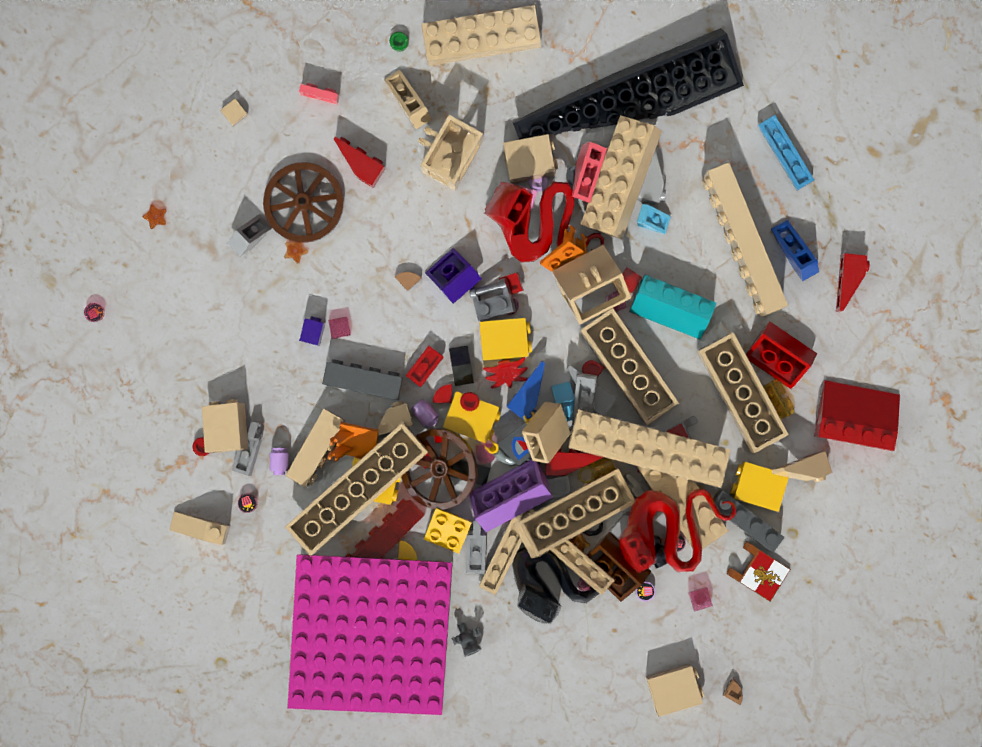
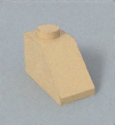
(394, 417)

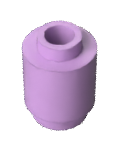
(425, 413)
(279, 461)

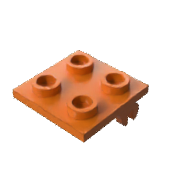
(566, 251)
(353, 441)

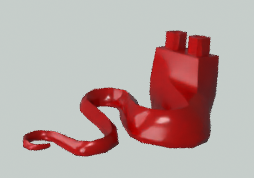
(512, 210)
(638, 539)

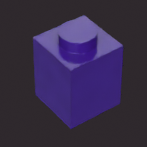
(312, 331)

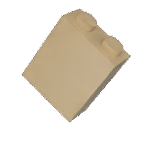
(530, 158)
(224, 426)
(546, 432)
(675, 689)

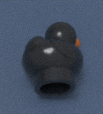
(659, 552)

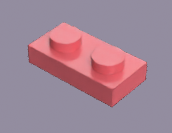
(311, 90)

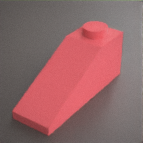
(587, 170)

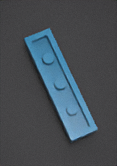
(785, 152)

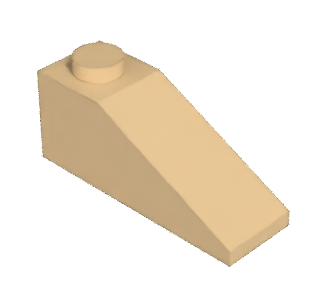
(408, 99)
(808, 468)
(199, 528)

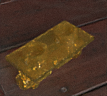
(783, 406)

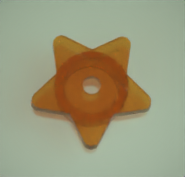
(150, 216)
(290, 251)
(581, 540)

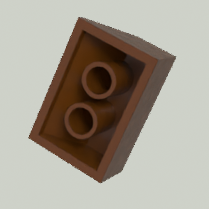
(611, 559)

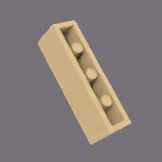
(315, 448)

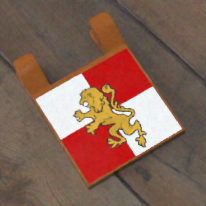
(762, 573)

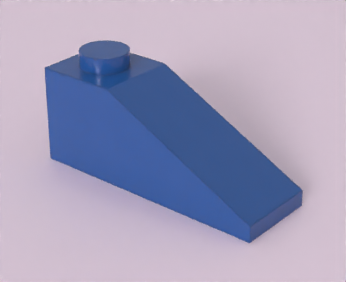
(796, 250)
(527, 396)

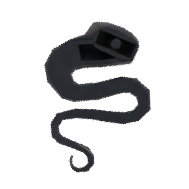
(535, 596)

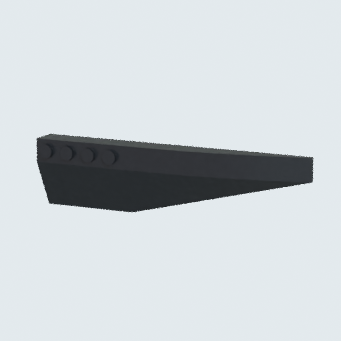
(644, 90)

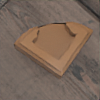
(408, 279)
(734, 692)

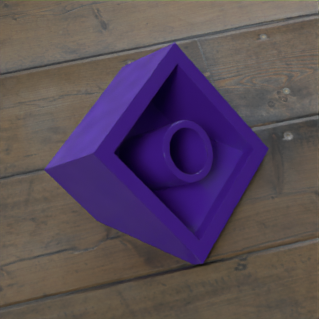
(453, 275)

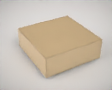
(233, 112)

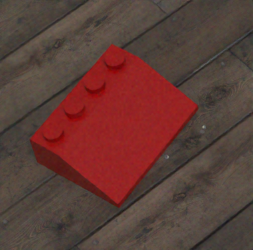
(858, 416)

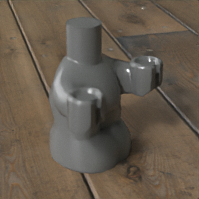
(468, 640)

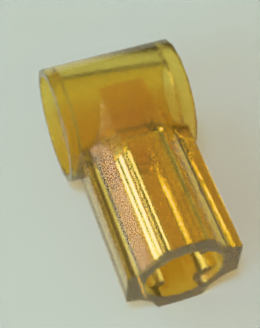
(598, 469)

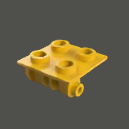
(447, 530)

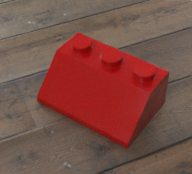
(781, 355)

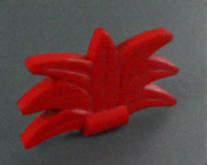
(506, 372)

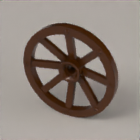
(274, 182)
(438, 473)

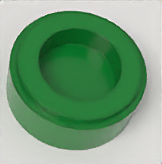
(399, 41)

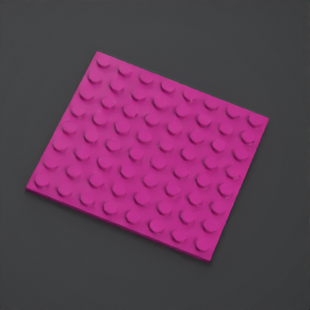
(369, 634)

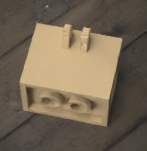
(450, 151)
(587, 275)

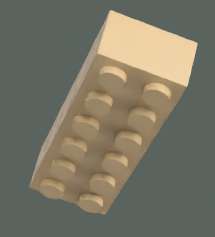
(481, 35)
(621, 177)
(629, 366)
(742, 393)
(677, 488)
(574, 513)

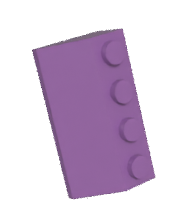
(510, 495)

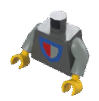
(513, 447)

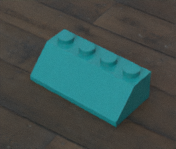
(672, 307)

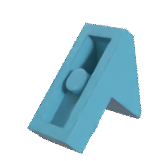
(653, 219)
(564, 395)

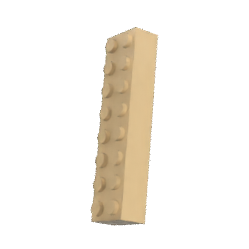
(744, 240)
(649, 448)
(356, 489)

